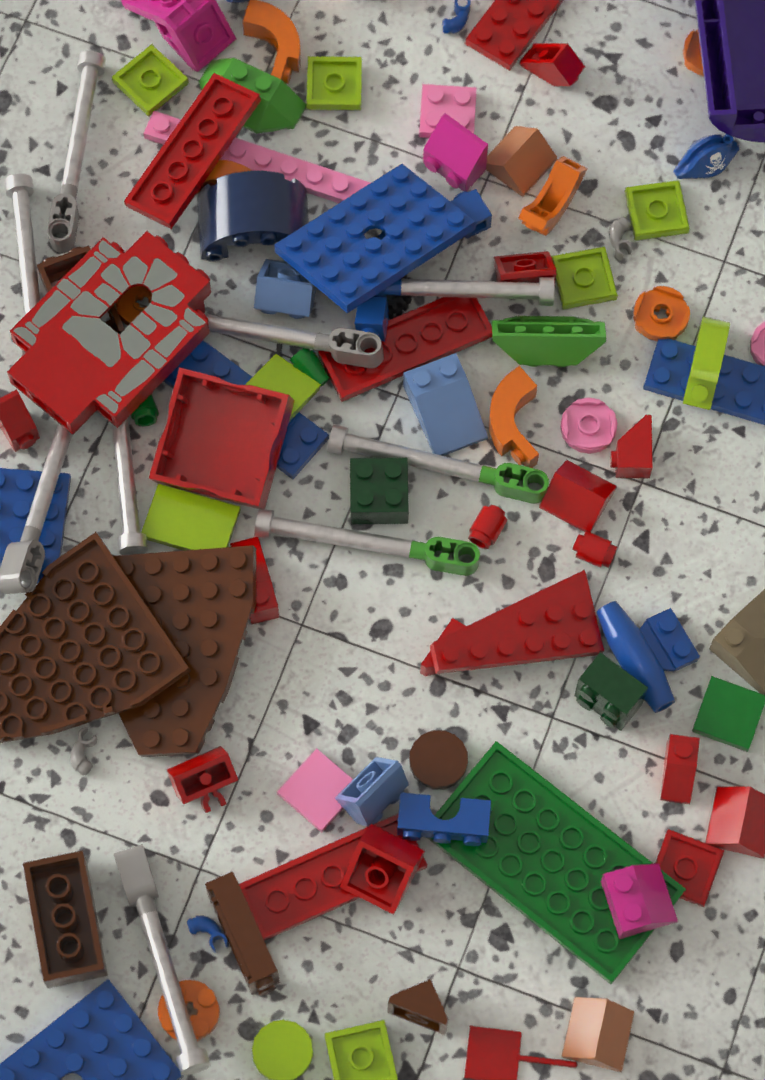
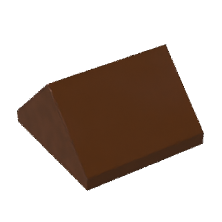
(420, 1006)

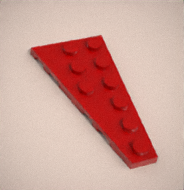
(539, 628)

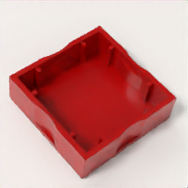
(222, 439)

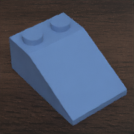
(444, 405)

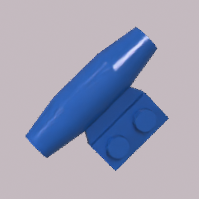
(648, 651)

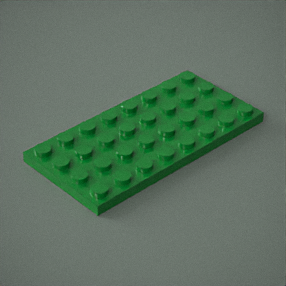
(548, 859)

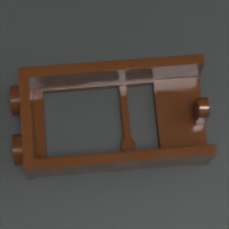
(55, 268)
(243, 934)

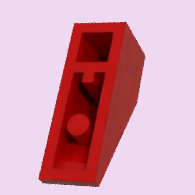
(266, 601)

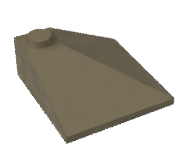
(743, 643)

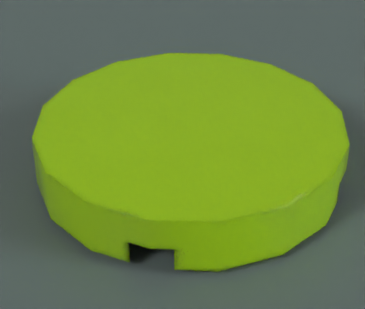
(282, 1050)

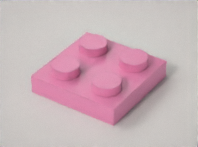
(455, 101)

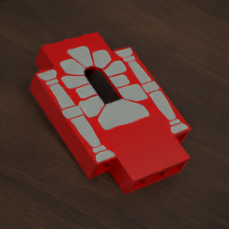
(80, 362)

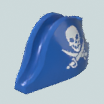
(707, 157)

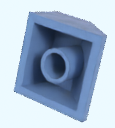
(283, 290)
(373, 790)

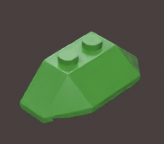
(279, 103)
(548, 339)

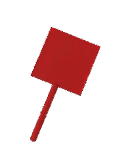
(496, 1055)

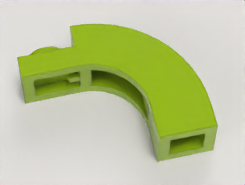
(706, 362)

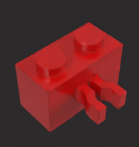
(203, 776)

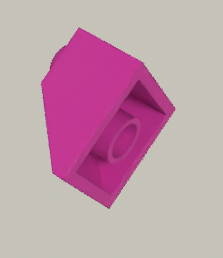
(455, 153)
(638, 899)

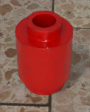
(487, 526)
(594, 549)

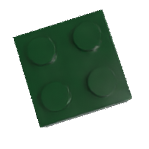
(379, 490)
(610, 692)

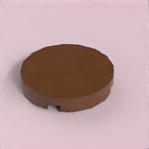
(438, 759)

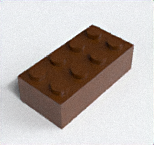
(65, 919)

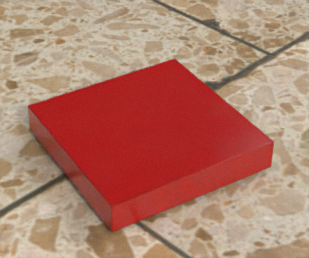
(690, 864)

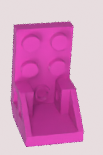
(190, 27)

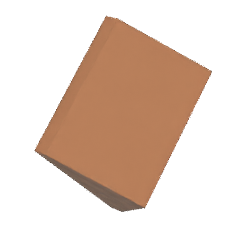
(521, 159)
(598, 1033)

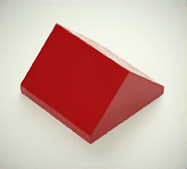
(524, 267)
(577, 496)
(738, 821)

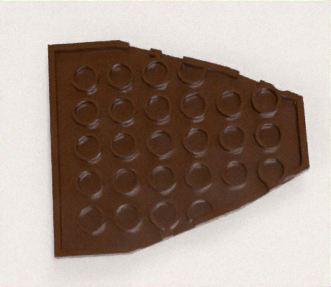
(204, 609)
(81, 648)

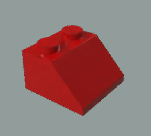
(382, 868)

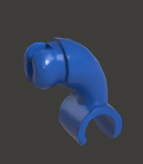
(457, 23)
(207, 925)

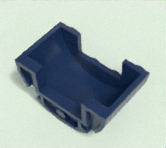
(249, 210)

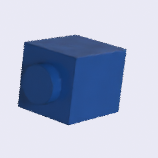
(373, 316)

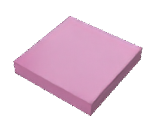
(314, 790)

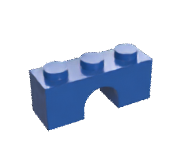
(418, 821)

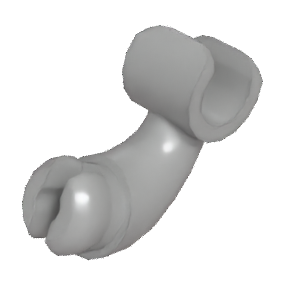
(616, 231)
(77, 757)

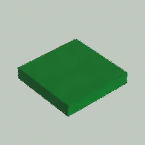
(729, 714)

